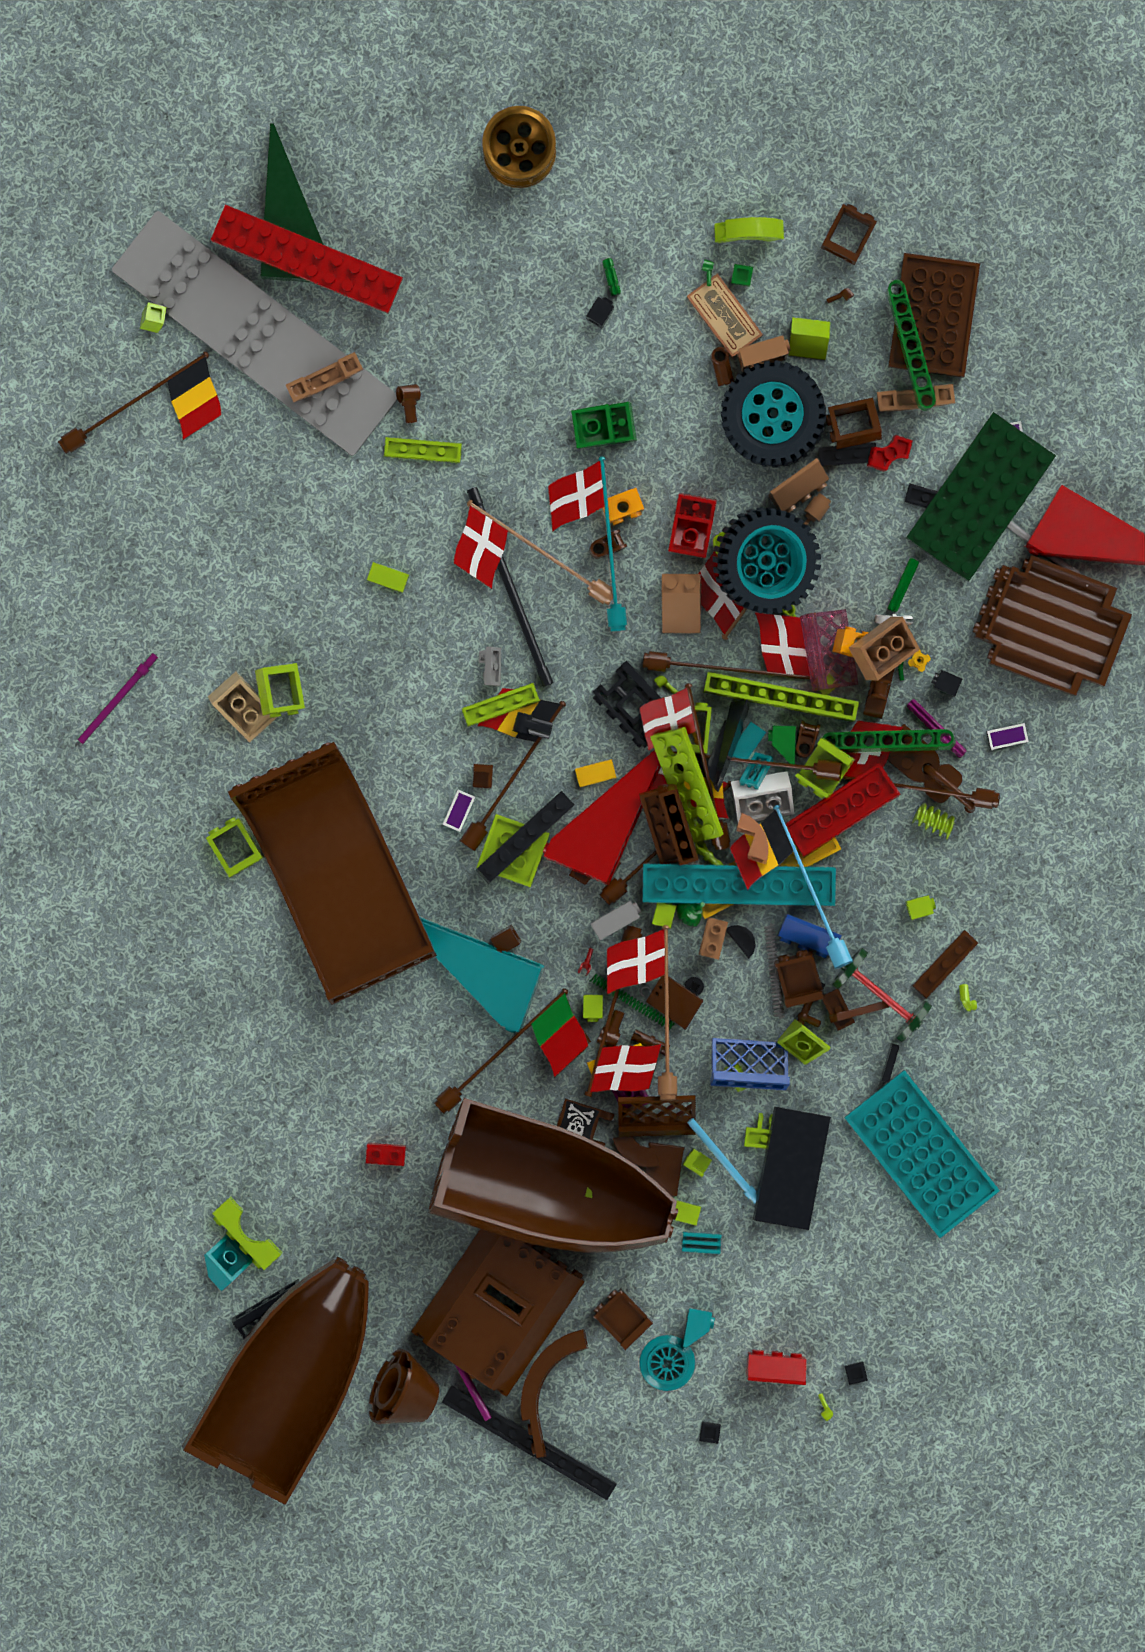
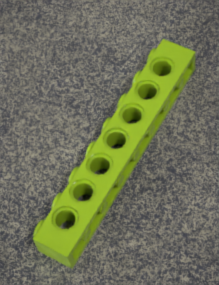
(781, 697)

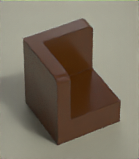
(482, 776)
(506, 939)

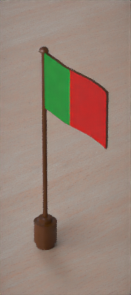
(555, 1032)

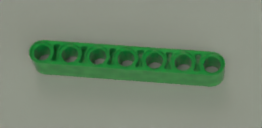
(912, 335)
(897, 744)

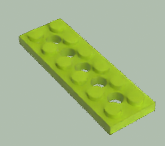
(692, 774)

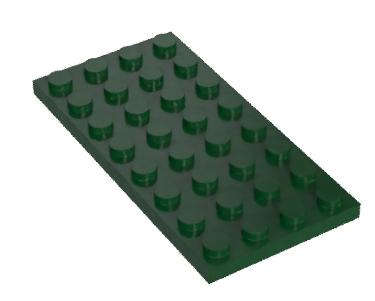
(980, 496)

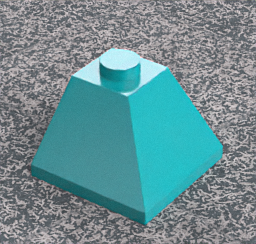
(226, 1262)

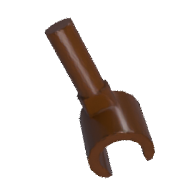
(845, 293)

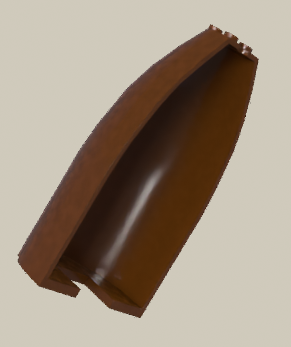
(533, 1182)
(286, 1382)

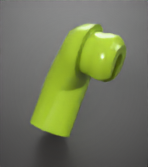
(965, 998)

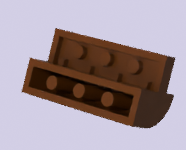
(669, 825)

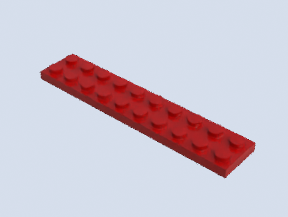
(306, 259)

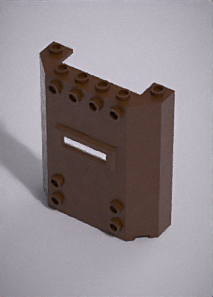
(481, 1331)

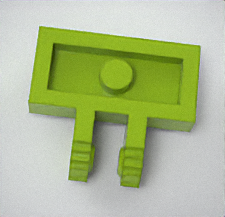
(757, 1136)

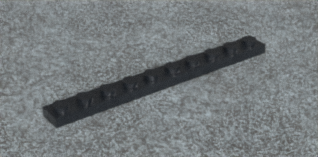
(521, 1439)

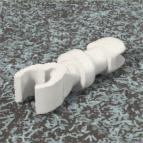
(881, 618)

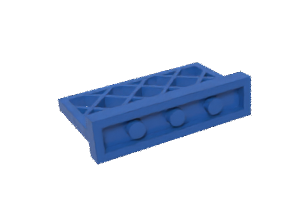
(745, 1079)

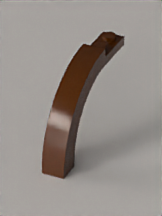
(535, 1378)

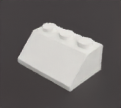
(759, 803)

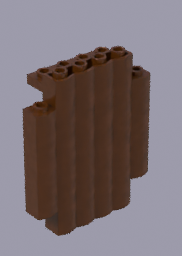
(1051, 625)

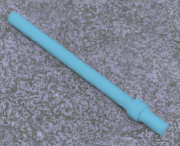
(749, 1191)

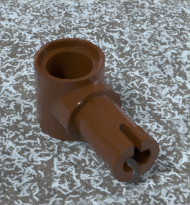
(408, 396)
(613, 1031)

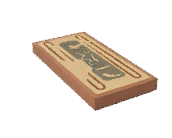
(724, 315)

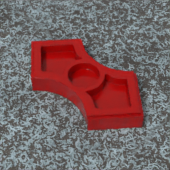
(882, 457)

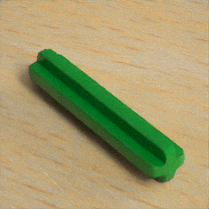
(903, 585)

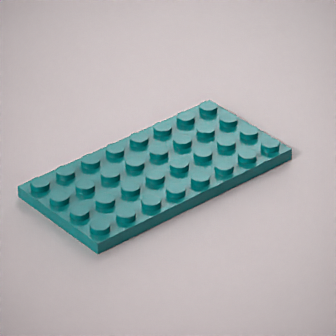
(922, 1154)

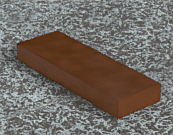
(858, 1011)

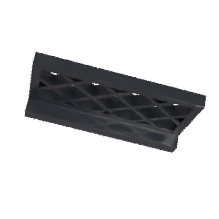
(258, 1310)

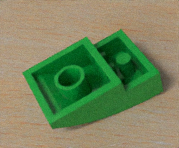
(604, 425)

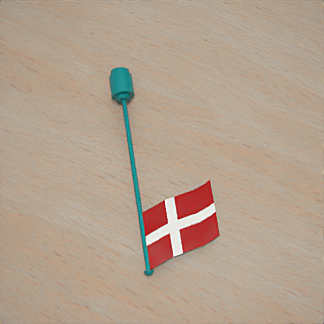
(577, 498)

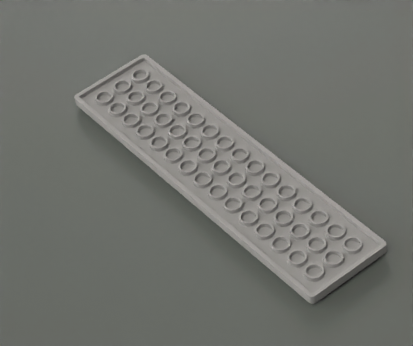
(250, 330)

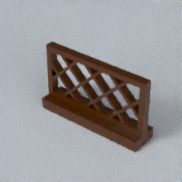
(655, 1123)

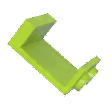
(702, 707)
(824, 751)

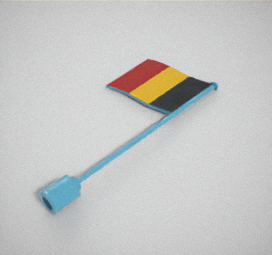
(779, 848)

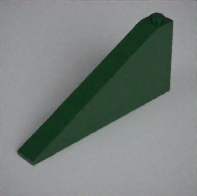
(285, 203)

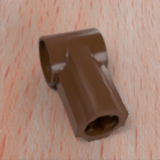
(722, 368)

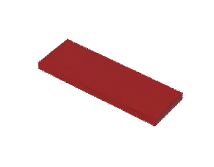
(842, 810)

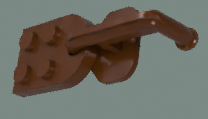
(933, 776)

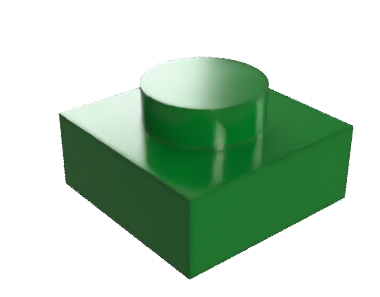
(742, 275)

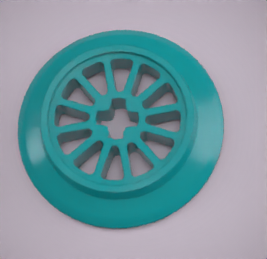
(646, 1360)

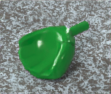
(690, 913)

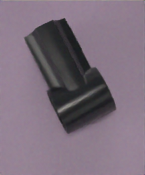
(527, 724)

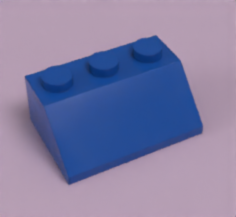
(805, 934)

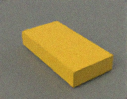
(595, 773)

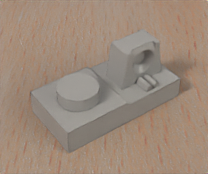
(492, 661)

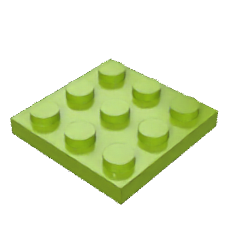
(525, 866)

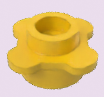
(919, 665)

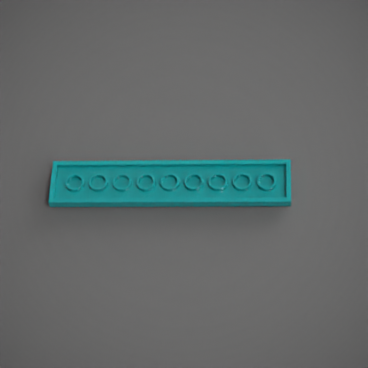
(725, 885)

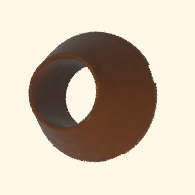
(402, 1391)

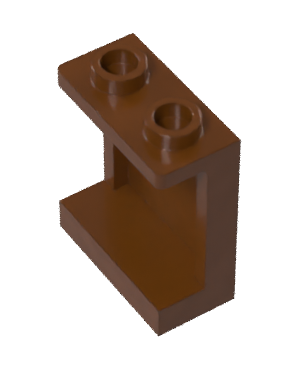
(799, 978)
(622, 1318)

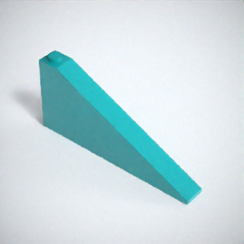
(497, 980)

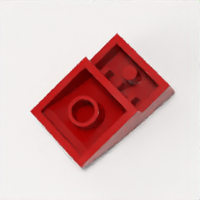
(692, 525)

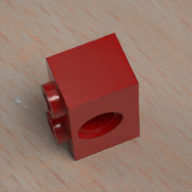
(385, 1154)

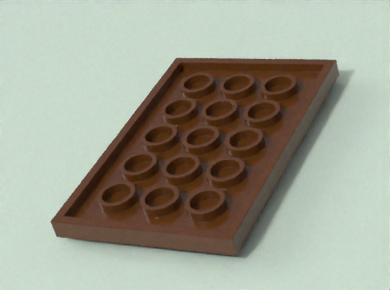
(943, 309)

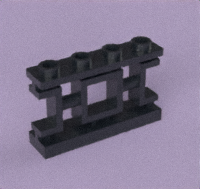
(622, 716)

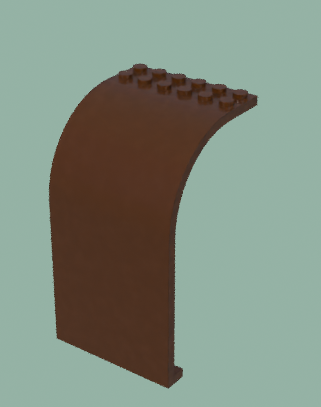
(334, 871)

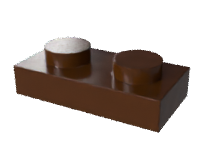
(835, 1004)

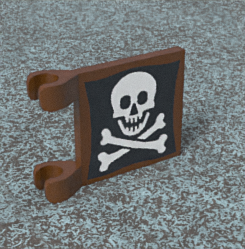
(582, 1119)

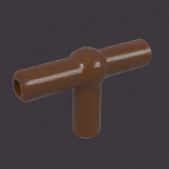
(804, 1017)

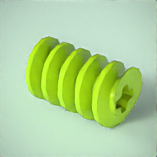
(934, 820)

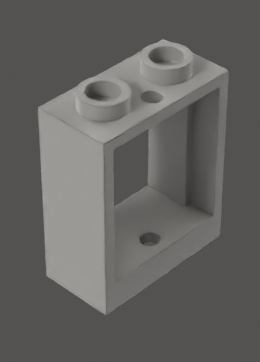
(616, 919)

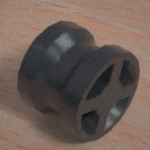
(694, 985)

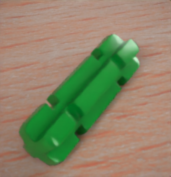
(611, 277)

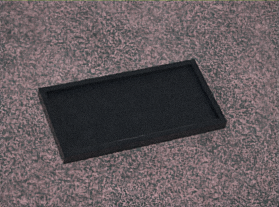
(791, 1168)

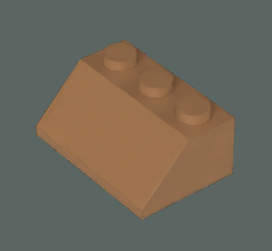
(799, 486)

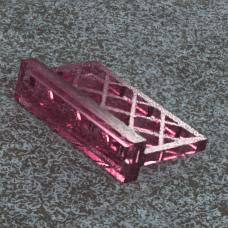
(815, 655)

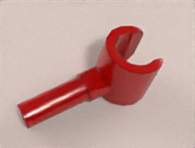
(586, 964)

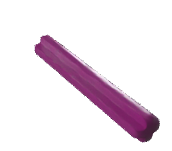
(932, 724)

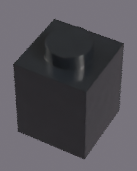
(600, 311)
(946, 683)

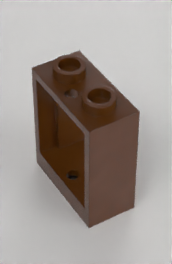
(840, 251)
(855, 438)

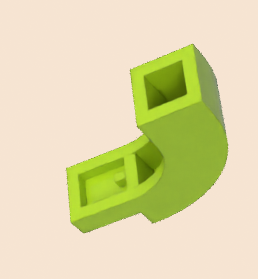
(749, 229)

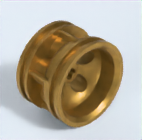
(509, 121)

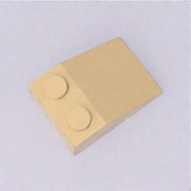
(240, 706)

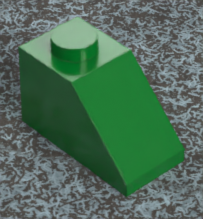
(783, 741)

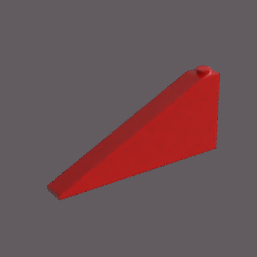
(1085, 531)
(600, 834)

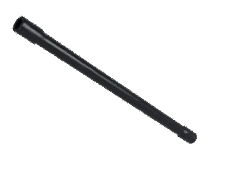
(542, 669)

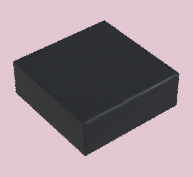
(856, 1373)
(710, 1432)

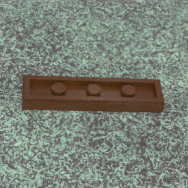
(945, 964)

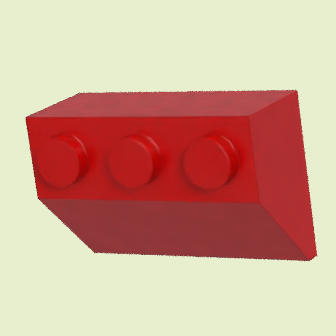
(776, 1367)

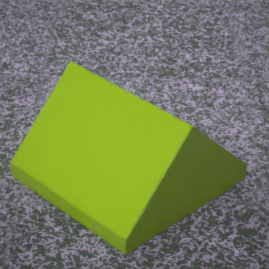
(809, 338)
(802, 1043)

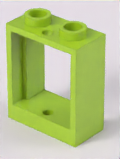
(265, 691)
(231, 823)

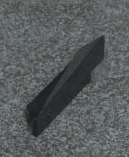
(727, 742)

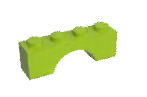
(262, 1252)

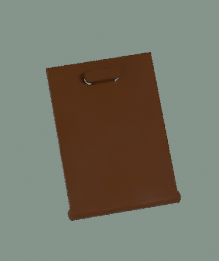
(682, 1002)
(670, 1163)

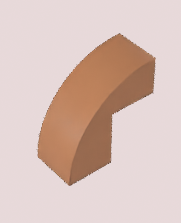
(759, 847)

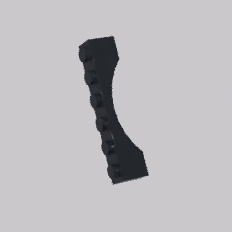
(524, 837)

